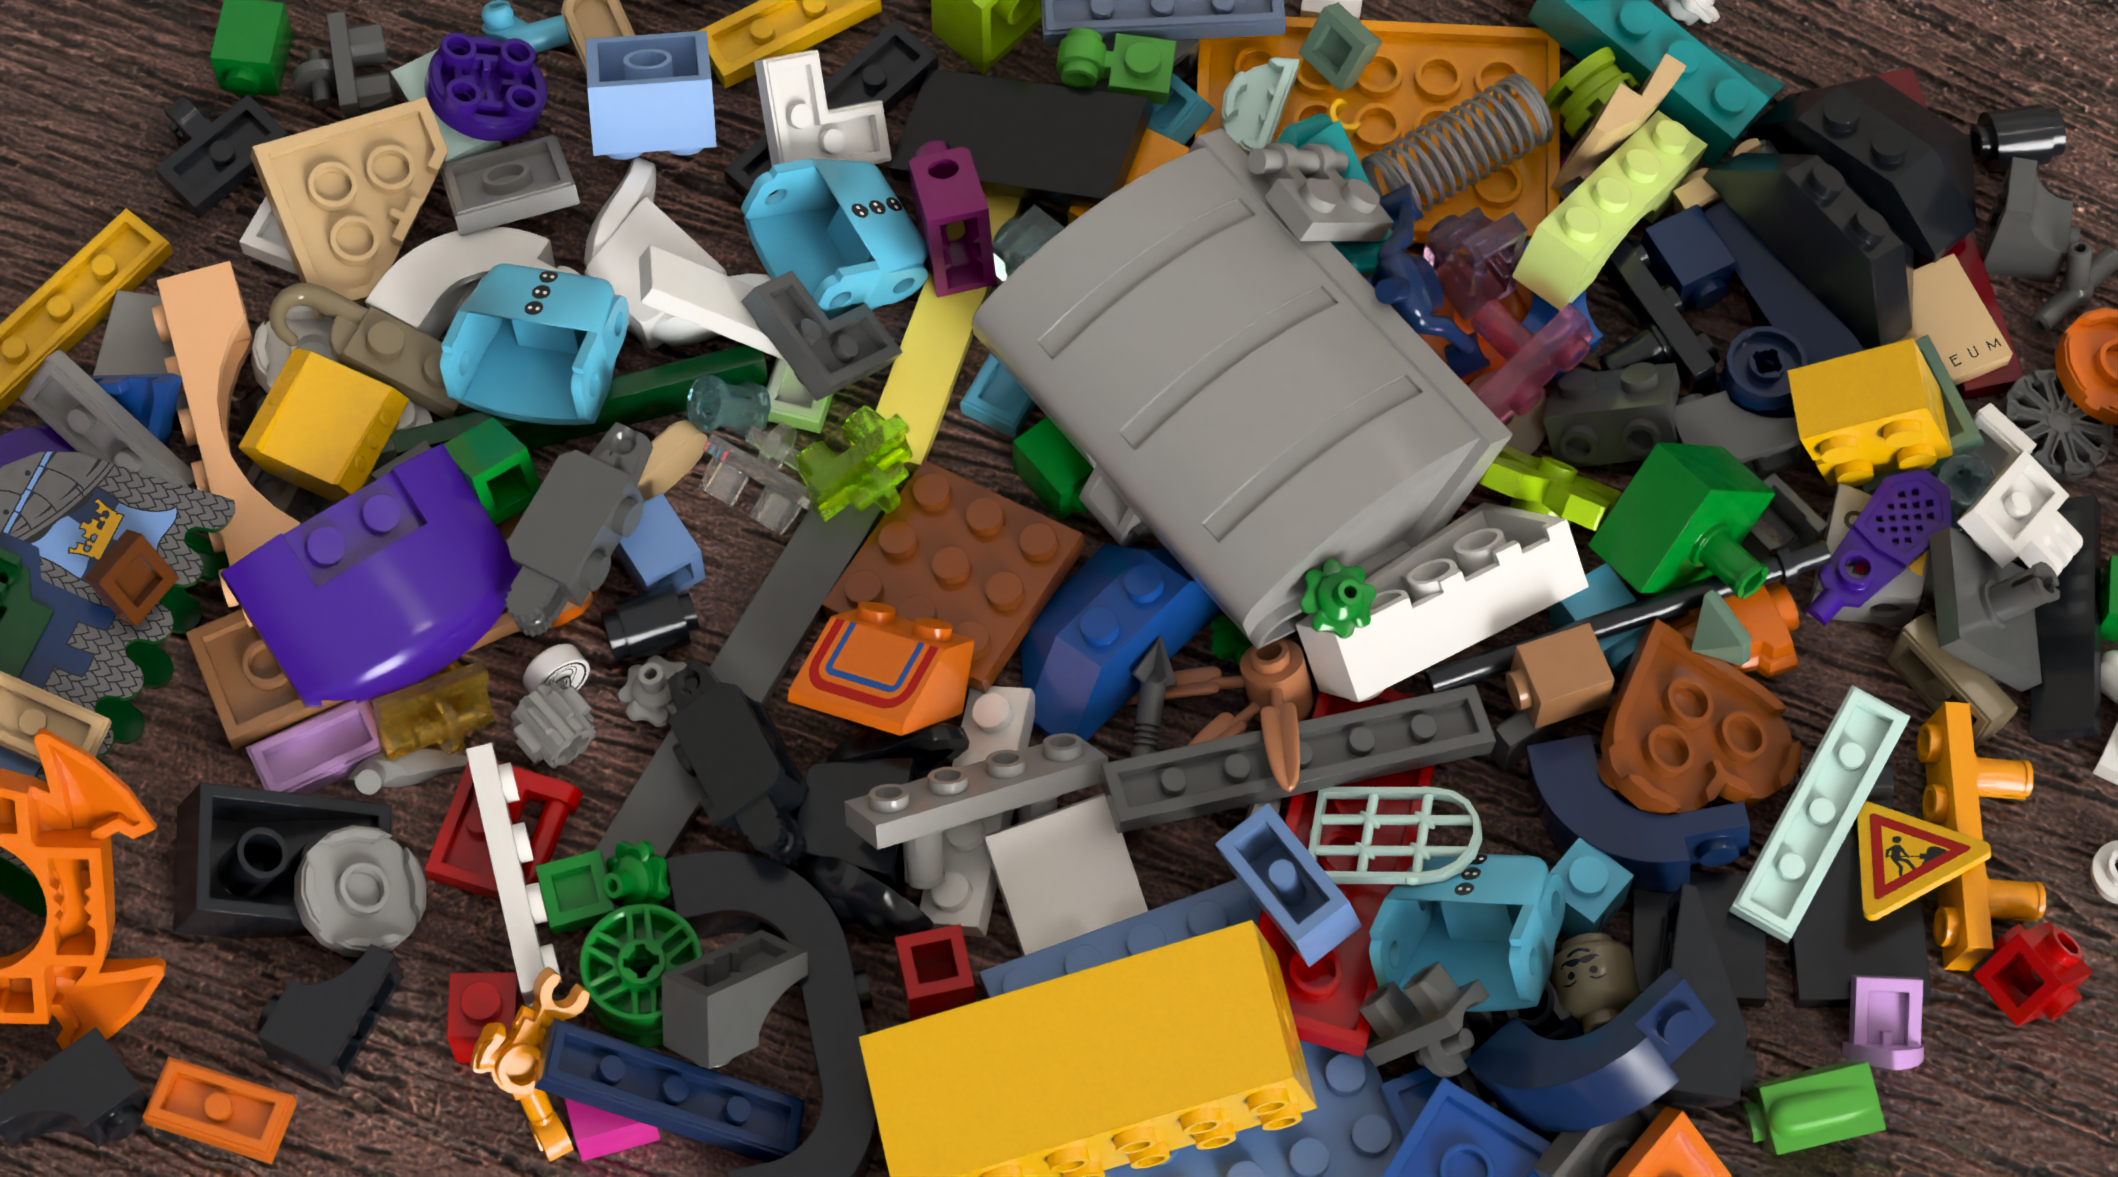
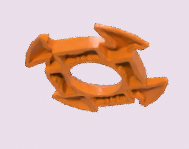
(65, 840)

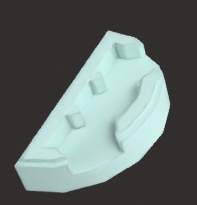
(1257, 102)

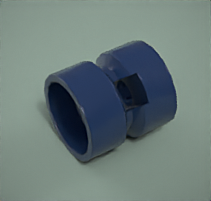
(1757, 371)

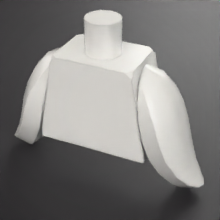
(620, 237)

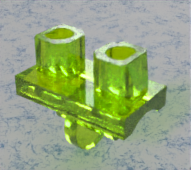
(861, 473)

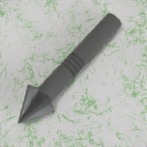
(1155, 675)

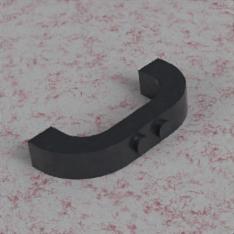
(752, 893)

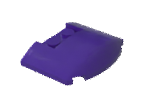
(378, 584)

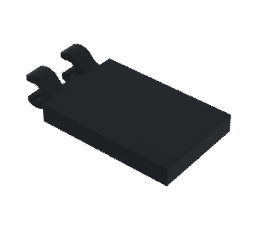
(1838, 939)

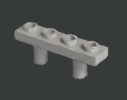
(955, 796)

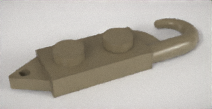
(373, 345)

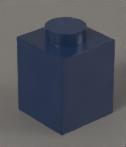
(1689, 258)

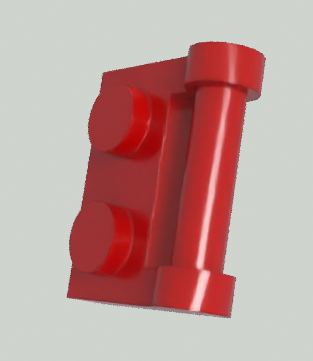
(461, 848)

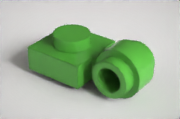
(1133, 68)

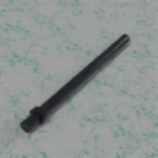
(1782, 565)

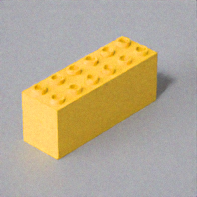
(1095, 1066)

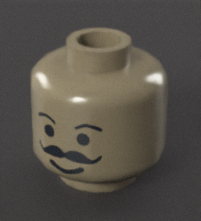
(1594, 979)

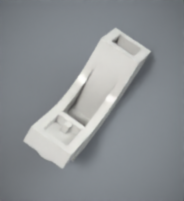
(441, 273)

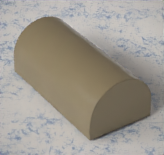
(1943, 677)

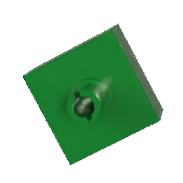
(1686, 521)

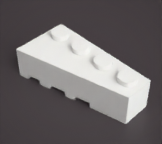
(1448, 596)

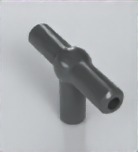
(2077, 288)

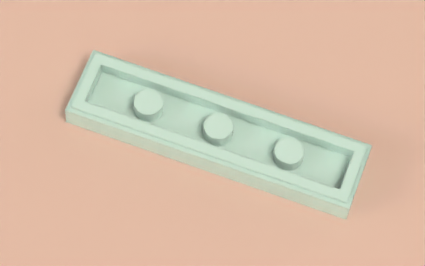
(1819, 814)

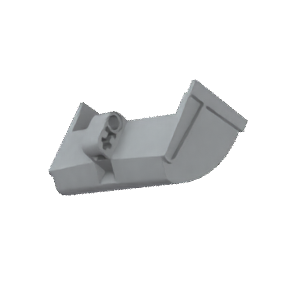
(1237, 388)

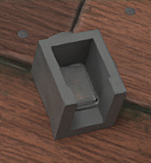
(1783, 522)

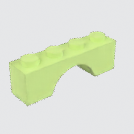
(1600, 212)

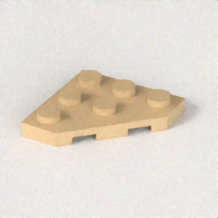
(351, 193)

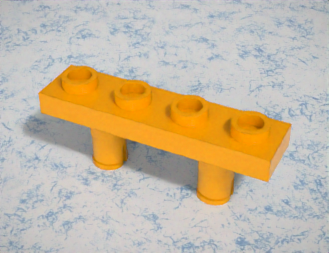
(1952, 801)

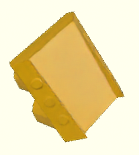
(323, 425)

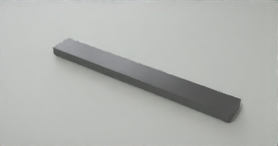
(752, 658)

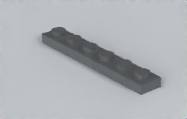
(1332, 753)

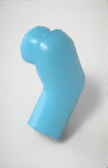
(541, 35)

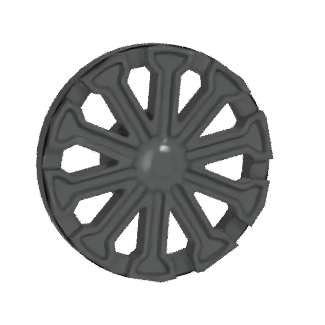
(2057, 426)

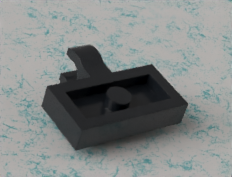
(214, 153)

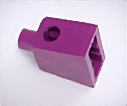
(948, 192)

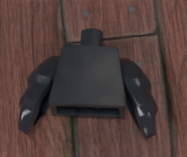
(849, 873)

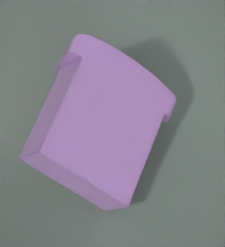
(1885, 1021)

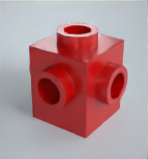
(2034, 973)

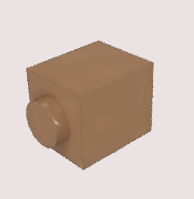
(1560, 676)

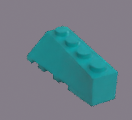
(1712, 97)

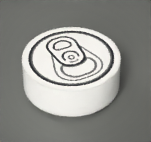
(557, 664)

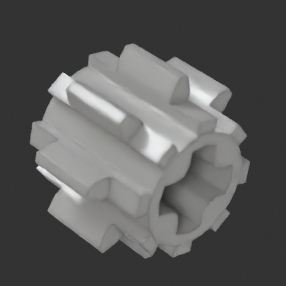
(553, 724)

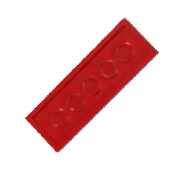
(1330, 991)

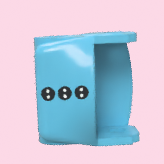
(836, 233)
(535, 345)
(1482, 924)

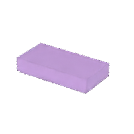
(316, 749)

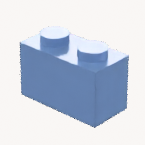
(1288, 884)

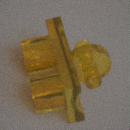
(434, 711)

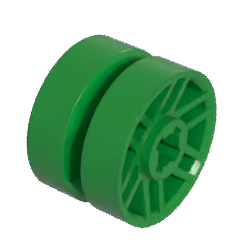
(617, 954)

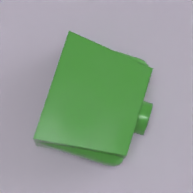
(1813, 1107)

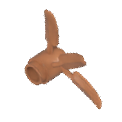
(1277, 696)

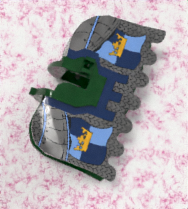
(54, 627)

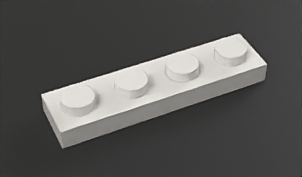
(992, 723)
(508, 849)

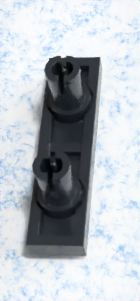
(1660, 313)

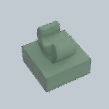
(1339, 46)

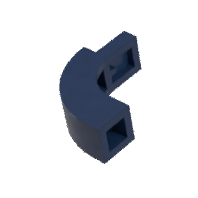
(1649, 845)
(1596, 1075)

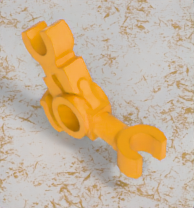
(516, 1058)

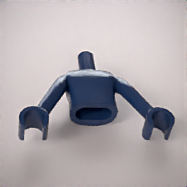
(1414, 288)

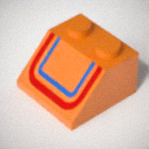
(885, 670)

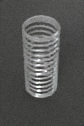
(1512, 111)

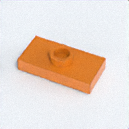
(220, 1110)

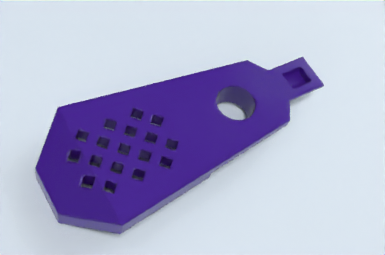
(1876, 550)

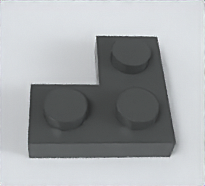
(820, 350)

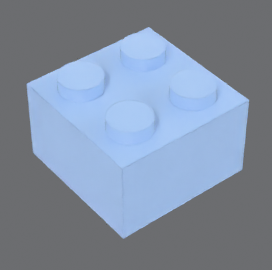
(650, 94)

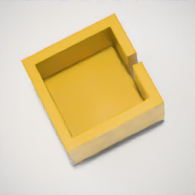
(1870, 413)

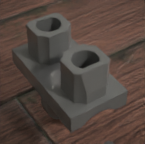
(351, 49)
(1429, 1026)

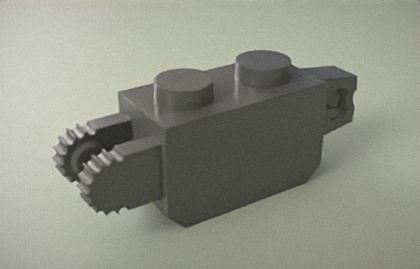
(575, 526)

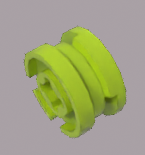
(1586, 89)

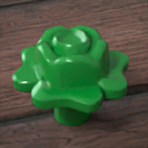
(1337, 598)
(636, 875)

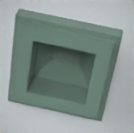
(1720, 632)

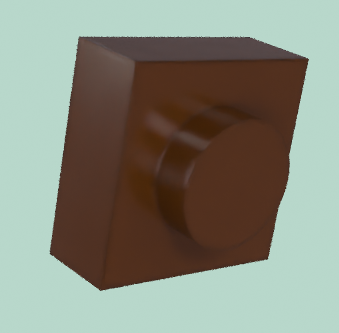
(131, 577)

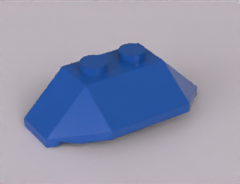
(1101, 628)

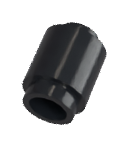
(2017, 132)
(649, 623)

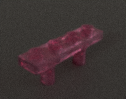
(1529, 356)

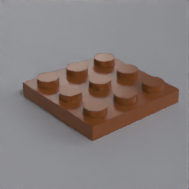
(964, 561)

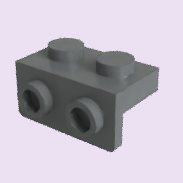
(1611, 413)

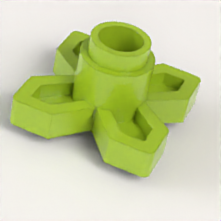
(1549, 488)

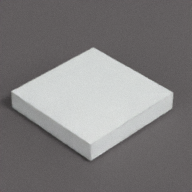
(1064, 874)

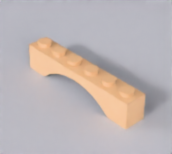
(211, 341)

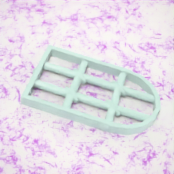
(1370, 820)

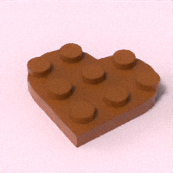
(1693, 731)

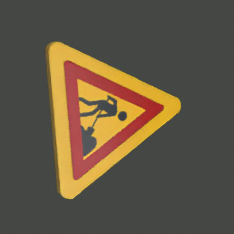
(1908, 858)

